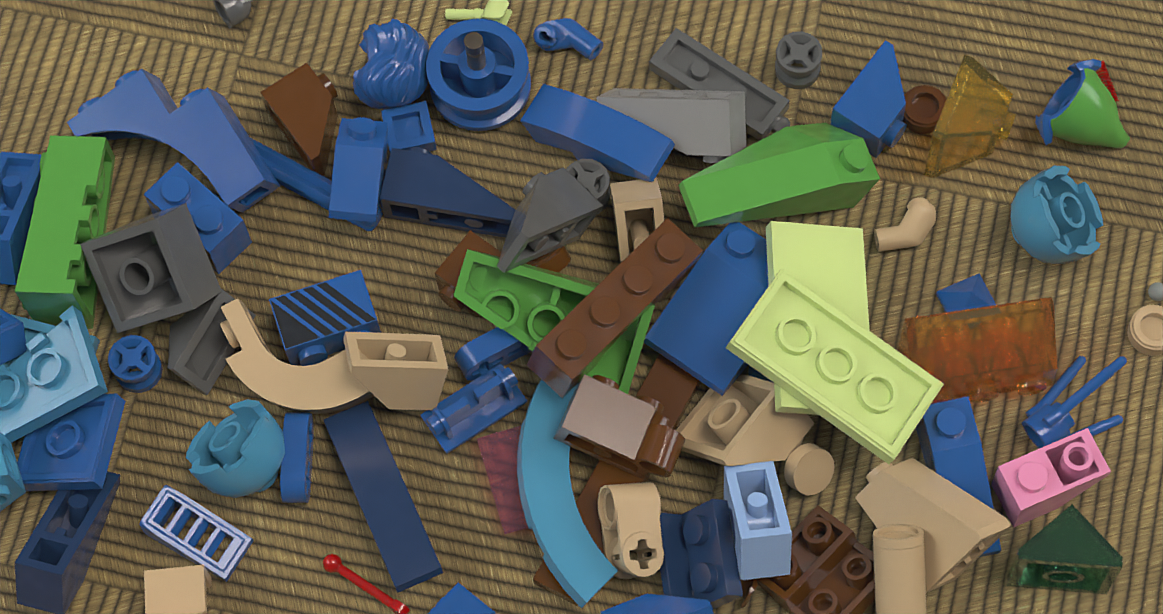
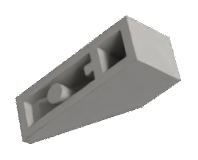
(694, 119)

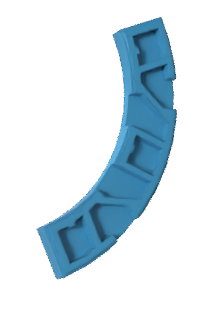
(550, 500)

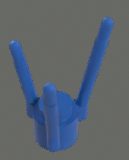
(1052, 423)

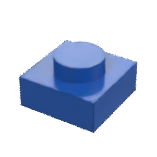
(409, 127)

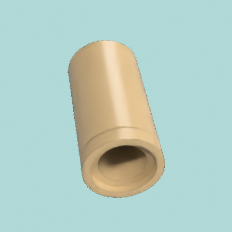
(899, 569)

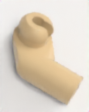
(911, 230)

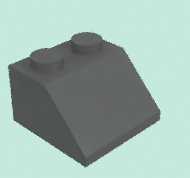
(151, 268)

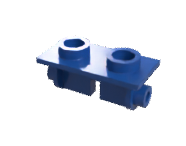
(474, 407)

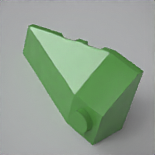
(783, 175)
(534, 300)

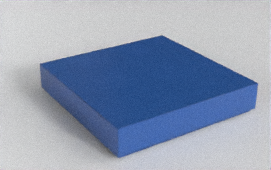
(73, 448)

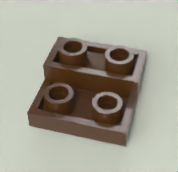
(827, 570)

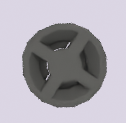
(798, 48)
(591, 175)

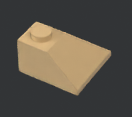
(742, 425)

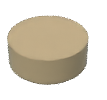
(1146, 330)
(809, 469)

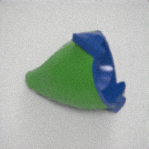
(1083, 111)

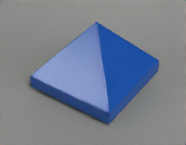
(965, 295)

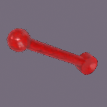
(333, 563)

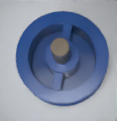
(478, 74)

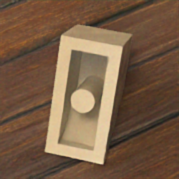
(636, 213)
(398, 367)

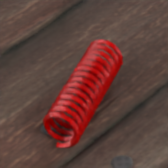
(1106, 77)

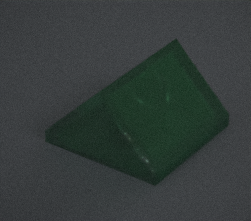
(1066, 558)

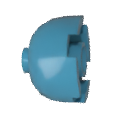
(1055, 217)
(238, 453)

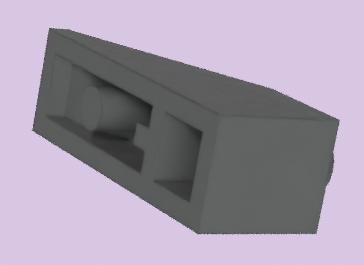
(548, 218)

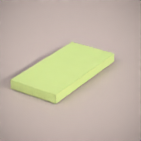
(827, 262)
(835, 366)

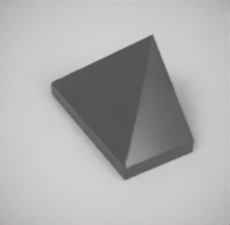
(199, 344)

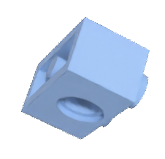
(758, 520)

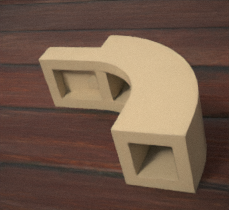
(301, 389)

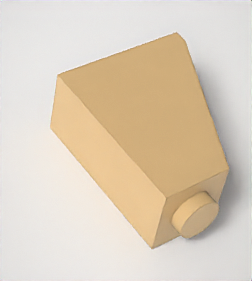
(953, 521)

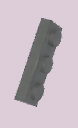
(696, 67)

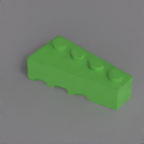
(66, 213)

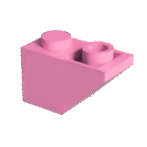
(1049, 477)

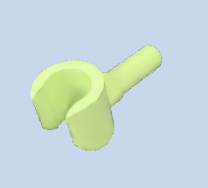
(494, 10)

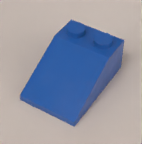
(713, 307)

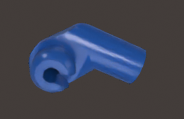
(567, 34)

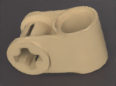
(631, 523)

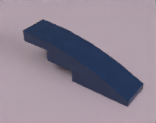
(383, 496)

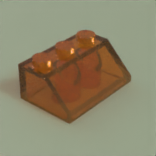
(985, 349)

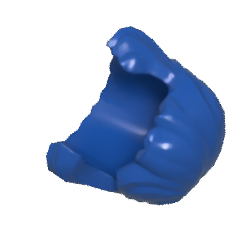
(394, 66)

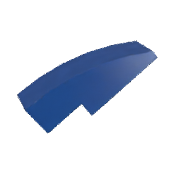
(596, 133)

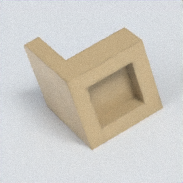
(177, 590)

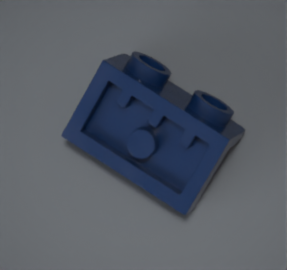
(700, 554)

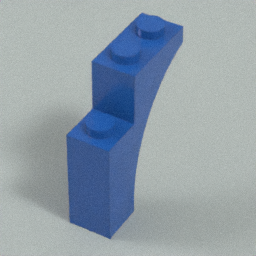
(200, 129)

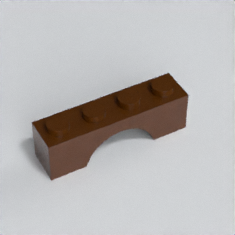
(613, 307)

